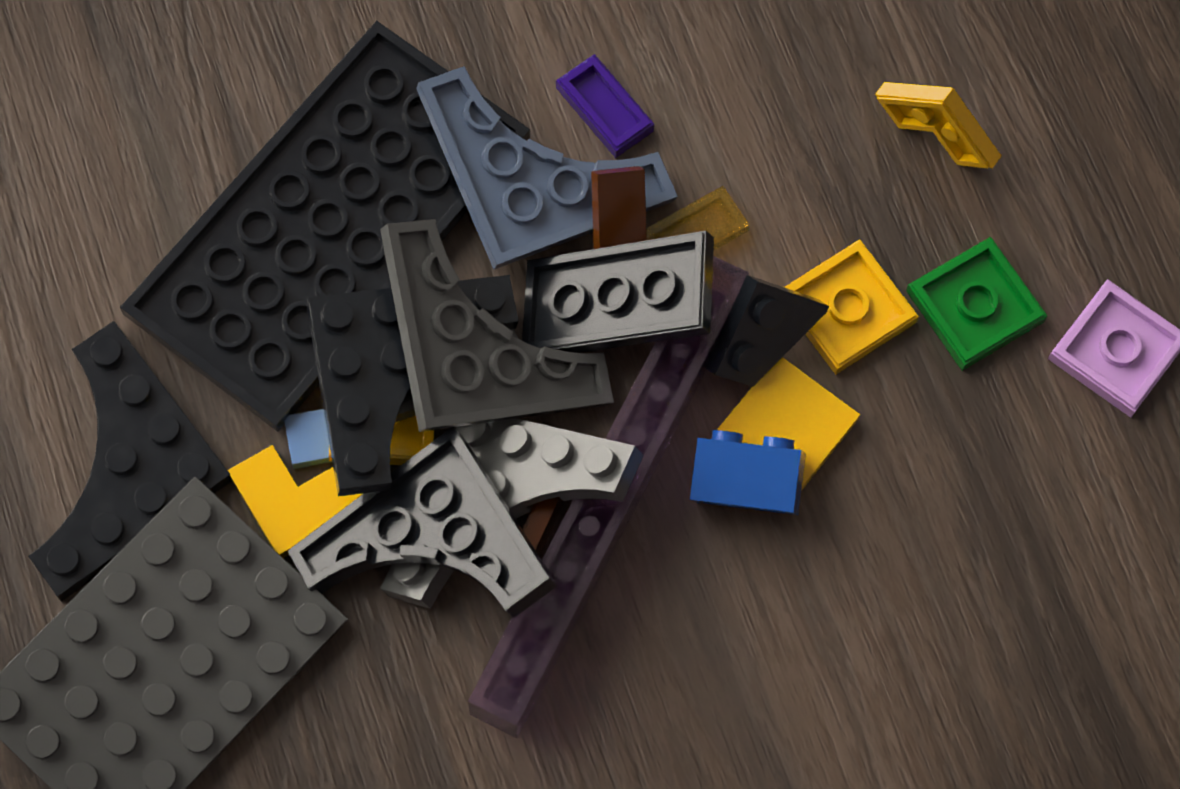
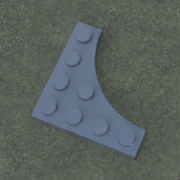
(513, 187)

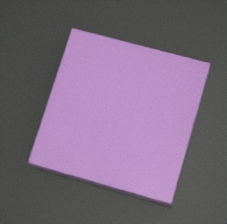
(1118, 348)

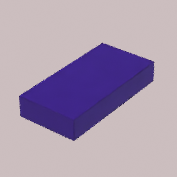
(605, 106)

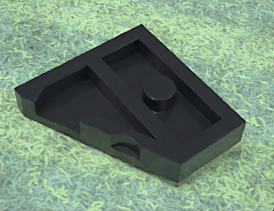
(761, 330)

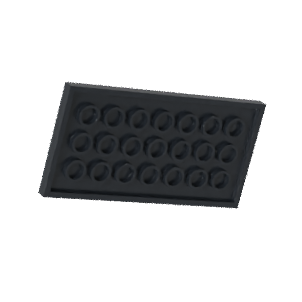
(304, 227)

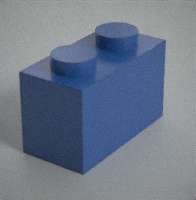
(748, 474)

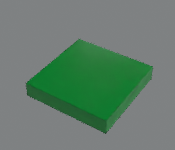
(976, 303)

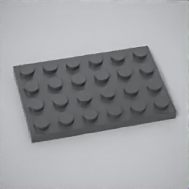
(163, 654)

